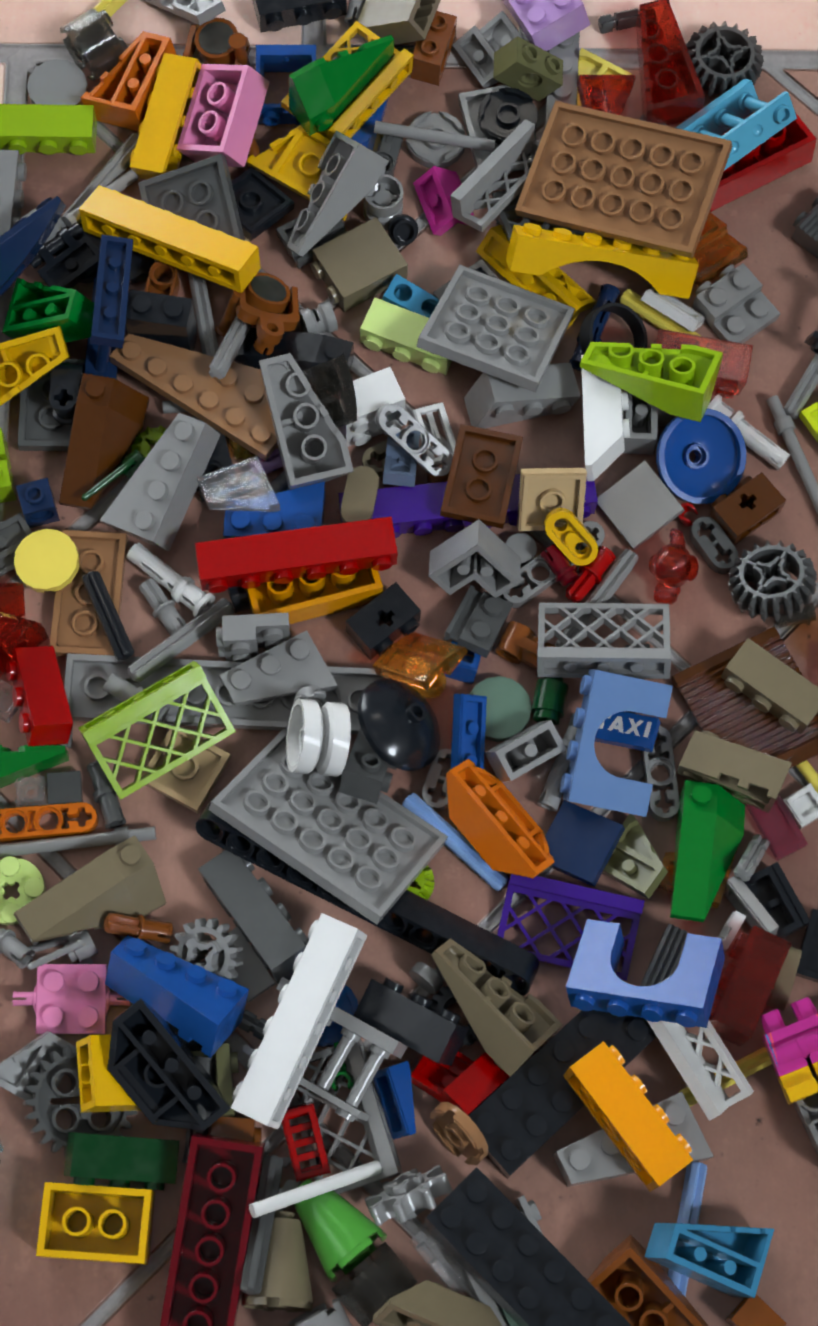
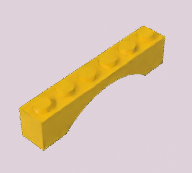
(541, 250)

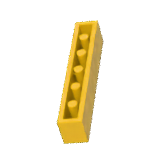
(172, 238)

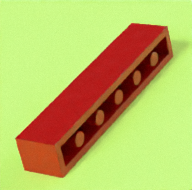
(296, 554)

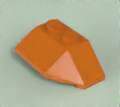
(495, 822)

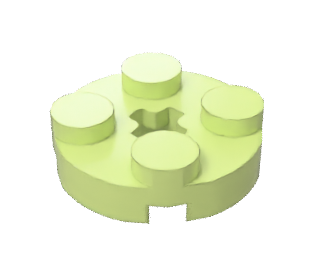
(31, 886)

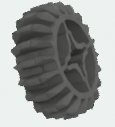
(729, 51)
(776, 590)

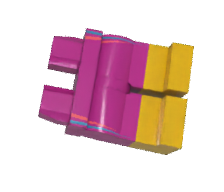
(790, 1048)

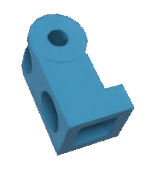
(410, 297)

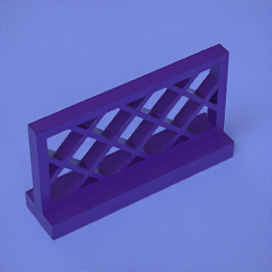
(576, 896)

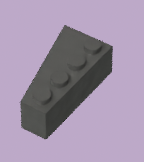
(255, 912)

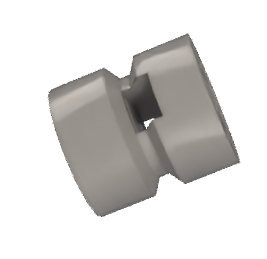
(384, 201)

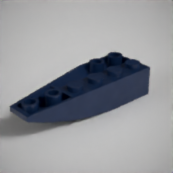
(25, 240)

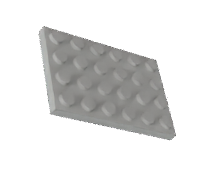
(340, 842)

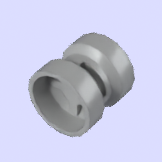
(318, 319)

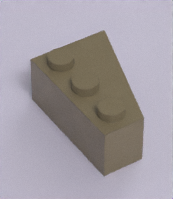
(737, 769)

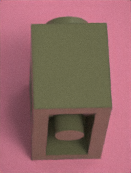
(528, 68)

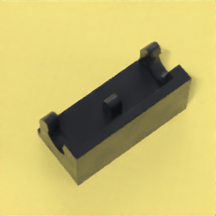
(779, 899)

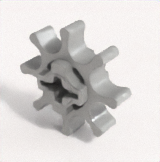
(408, 1195)

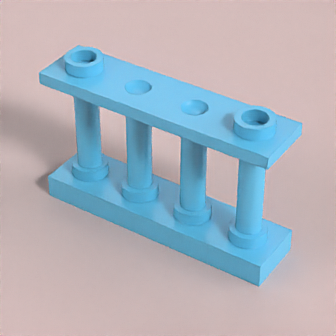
(729, 112)

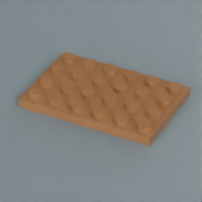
(624, 178)

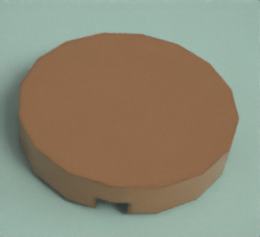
(459, 1133)

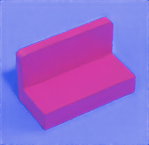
(434, 195)

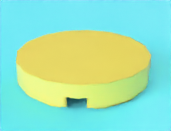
(46, 560)

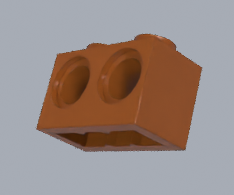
(433, 52)

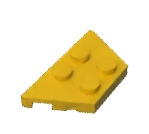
(293, 160)

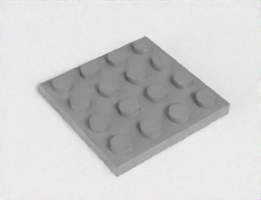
(496, 328)

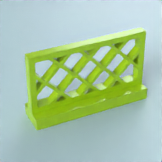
(142, 705)

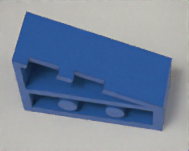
(299, 509)

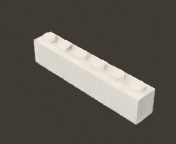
(298, 1021)

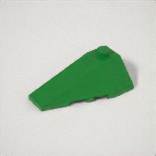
(326, 89)
(29, 761)
(706, 841)

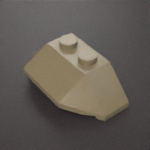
(434, 1305)

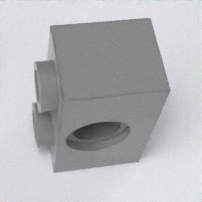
(525, 751)

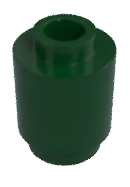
(549, 699)

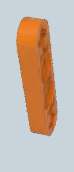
(33, 815)

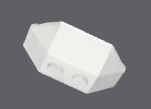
(603, 423)

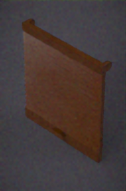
(734, 715)

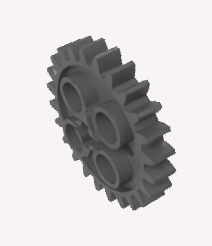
(46, 1113)

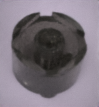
(93, 42)
(373, 1284)

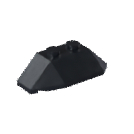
(162, 1072)

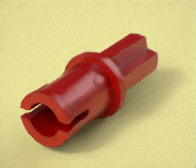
(590, 575)

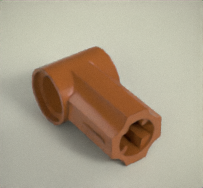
(519, 645)

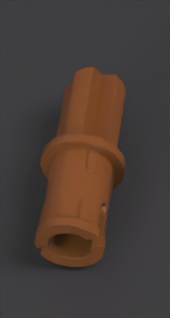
(138, 927)

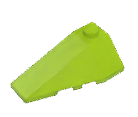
(666, 378)

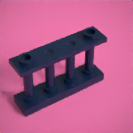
(110, 305)

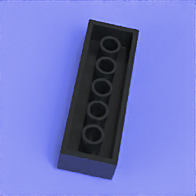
(539, 1098)
(515, 1259)

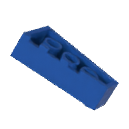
(182, 993)

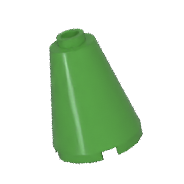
(337, 1232)

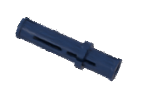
(607, 294)

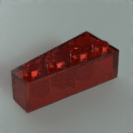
(665, 68)

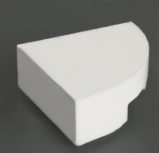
(731, 928)

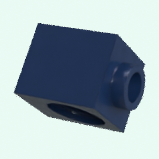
(37, 503)

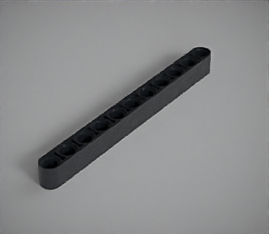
(409, 919)

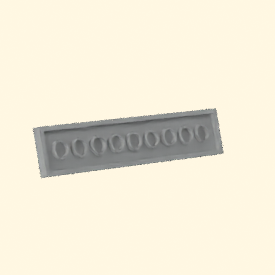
(88, 673)

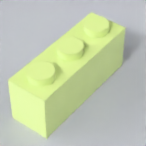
(397, 333)

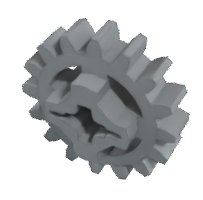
(195, 945)

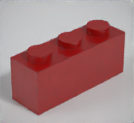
(40, 696)

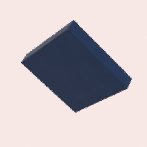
(582, 842)

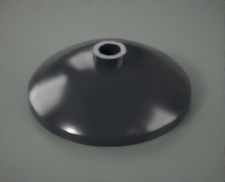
(399, 724)

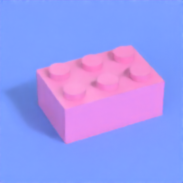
(223, 113)

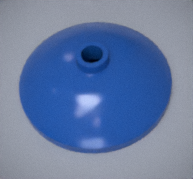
(718, 458)

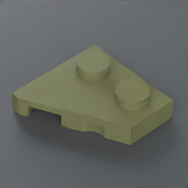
(635, 860)

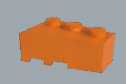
(124, 91)

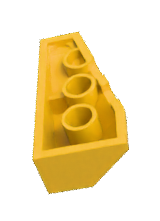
(29, 359)

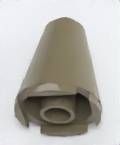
(286, 1271)

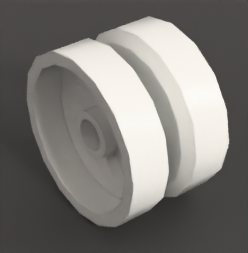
(318, 737)

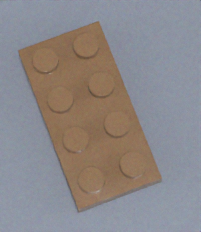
(74, 619)

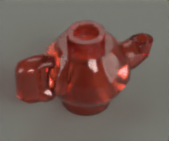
(672, 568)

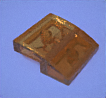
(716, 250)
(419, 660)

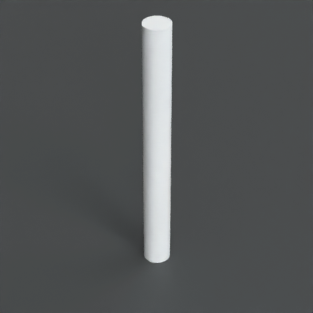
(315, 1188)

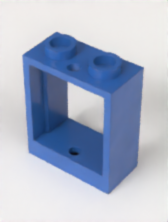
(272, 59)

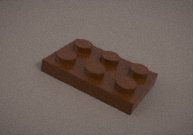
(481, 476)

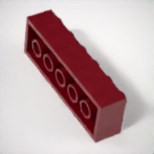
(212, 1232)

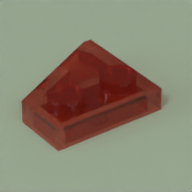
(605, 92)

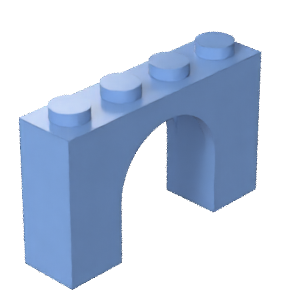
(586, 778)

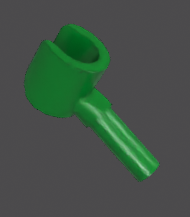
(342, 1071)

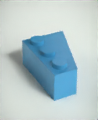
(715, 1255)

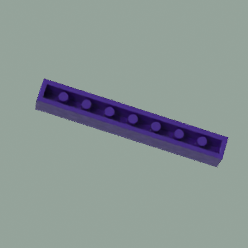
(419, 507)

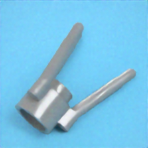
(77, 947)

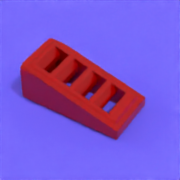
(311, 1171)

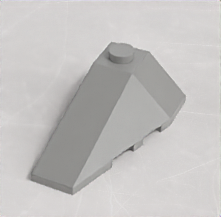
(345, 179)
(305, 434)

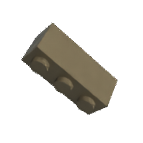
(772, 686)

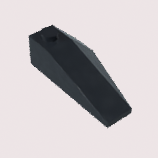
(305, 348)

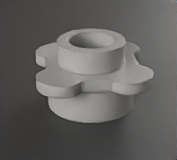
(312, 693)

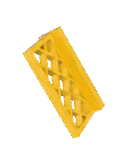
(374, 93)

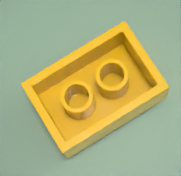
(96, 1223)

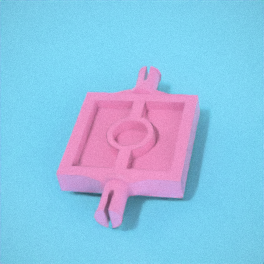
(71, 999)

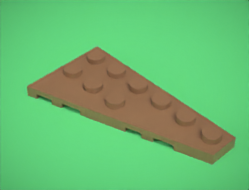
(230, 405)

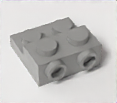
(735, 305)
(245, 634)

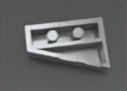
(499, 402)

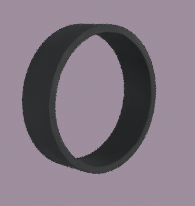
(626, 313)

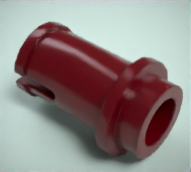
(559, 564)

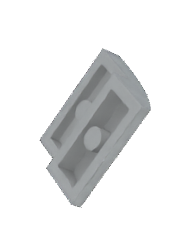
(479, 46)

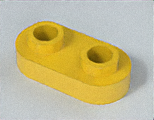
(569, 535)

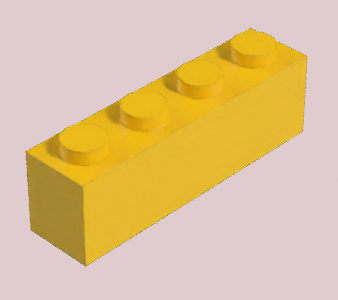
(165, 117)

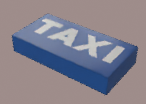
(629, 731)

